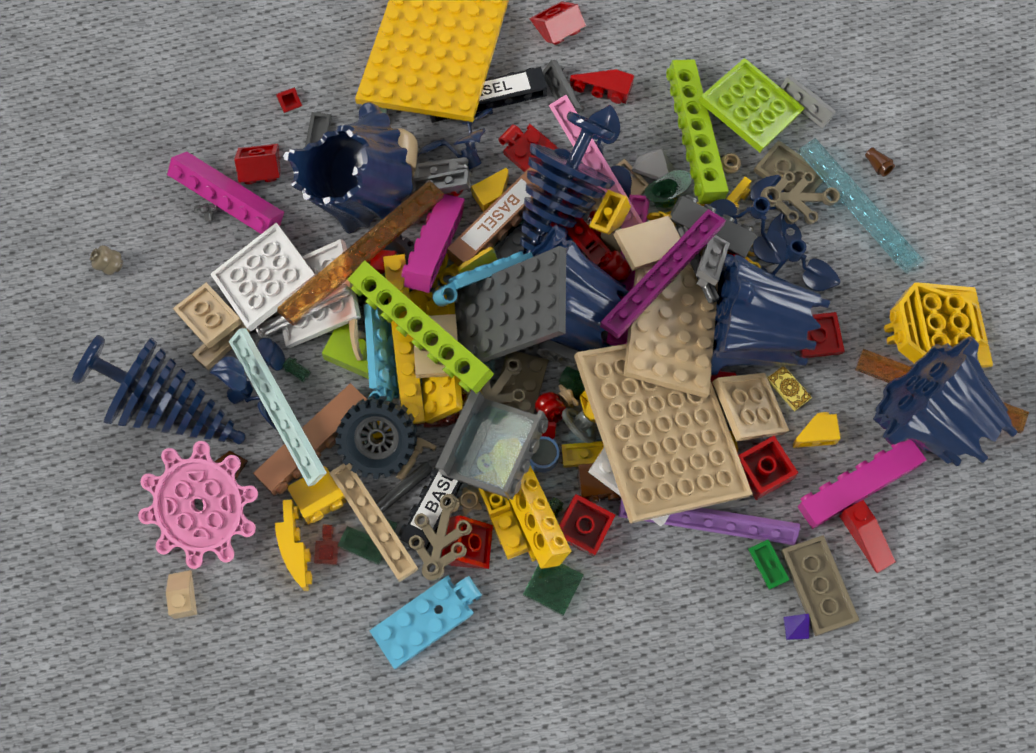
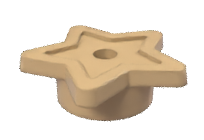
(566, 397)
(474, 496)

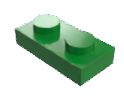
(768, 564)

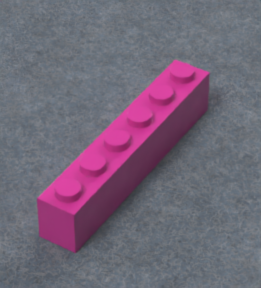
(224, 192)
(433, 243)
(861, 483)

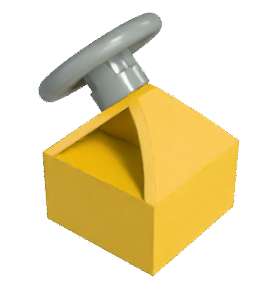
(582, 421)

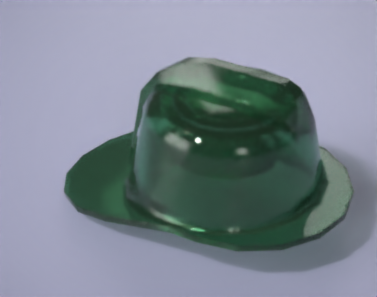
(667, 189)

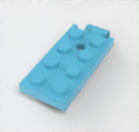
(470, 277)
(380, 355)
(418, 625)

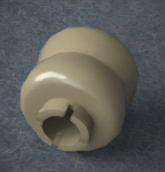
(106, 260)

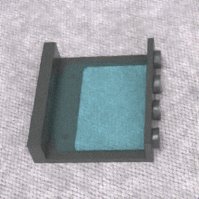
(491, 445)

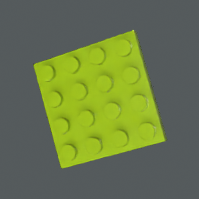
(751, 104)

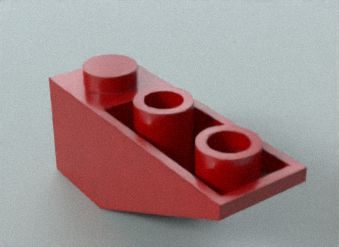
(615, 81)

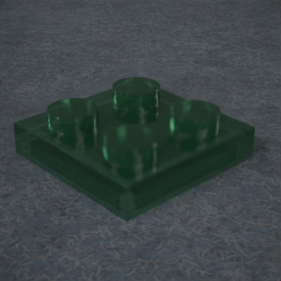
(553, 587)

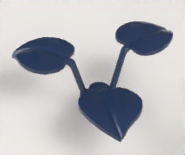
(609, 119)
(470, 151)
(769, 246)
(818, 274)
(232, 374)

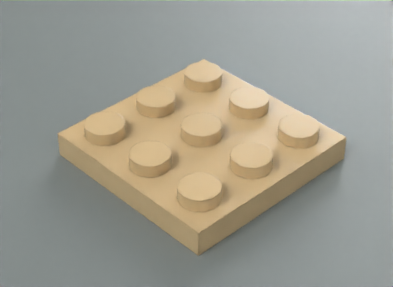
(750, 406)

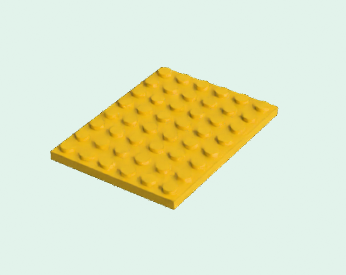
(432, 56)

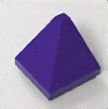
(797, 627)

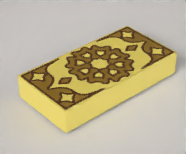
(789, 388)

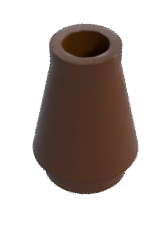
(880, 162)

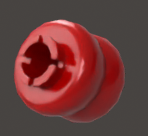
(615, 265)
(551, 406)

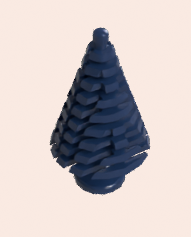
(562, 184)
(142, 387)

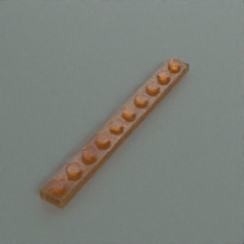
(363, 249)

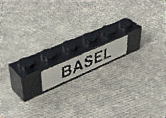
(509, 90)
(430, 506)

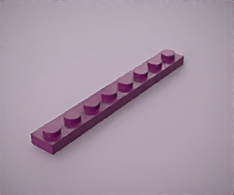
(662, 274)

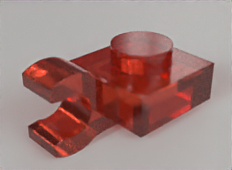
(327, 550)

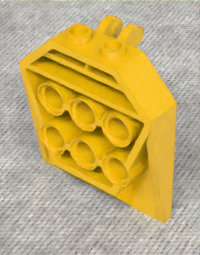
(937, 315)

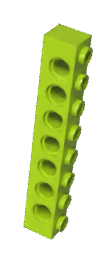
(696, 132)
(366, 276)

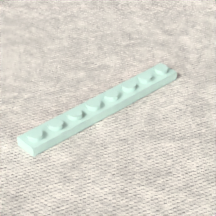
(277, 407)

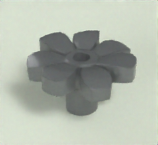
(206, 210)

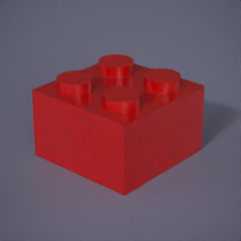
(767, 467)
(585, 524)

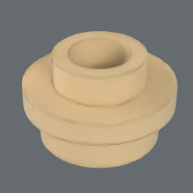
(730, 158)

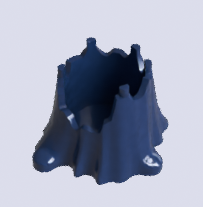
(354, 170)
(589, 294)
(761, 318)
(944, 404)

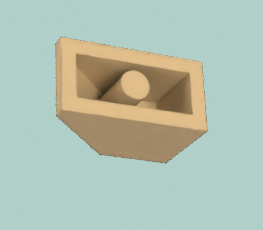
(180, 595)

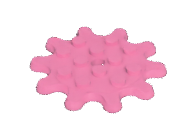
(175, 507)

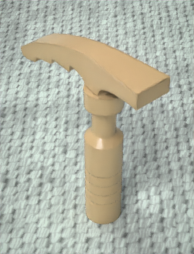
(356, 334)
(418, 449)

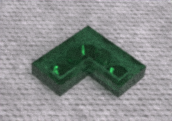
(362, 544)

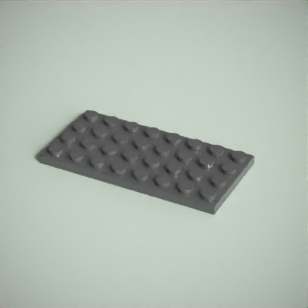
(514, 307)

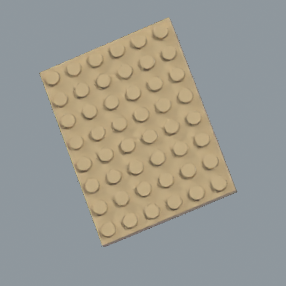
(662, 443)

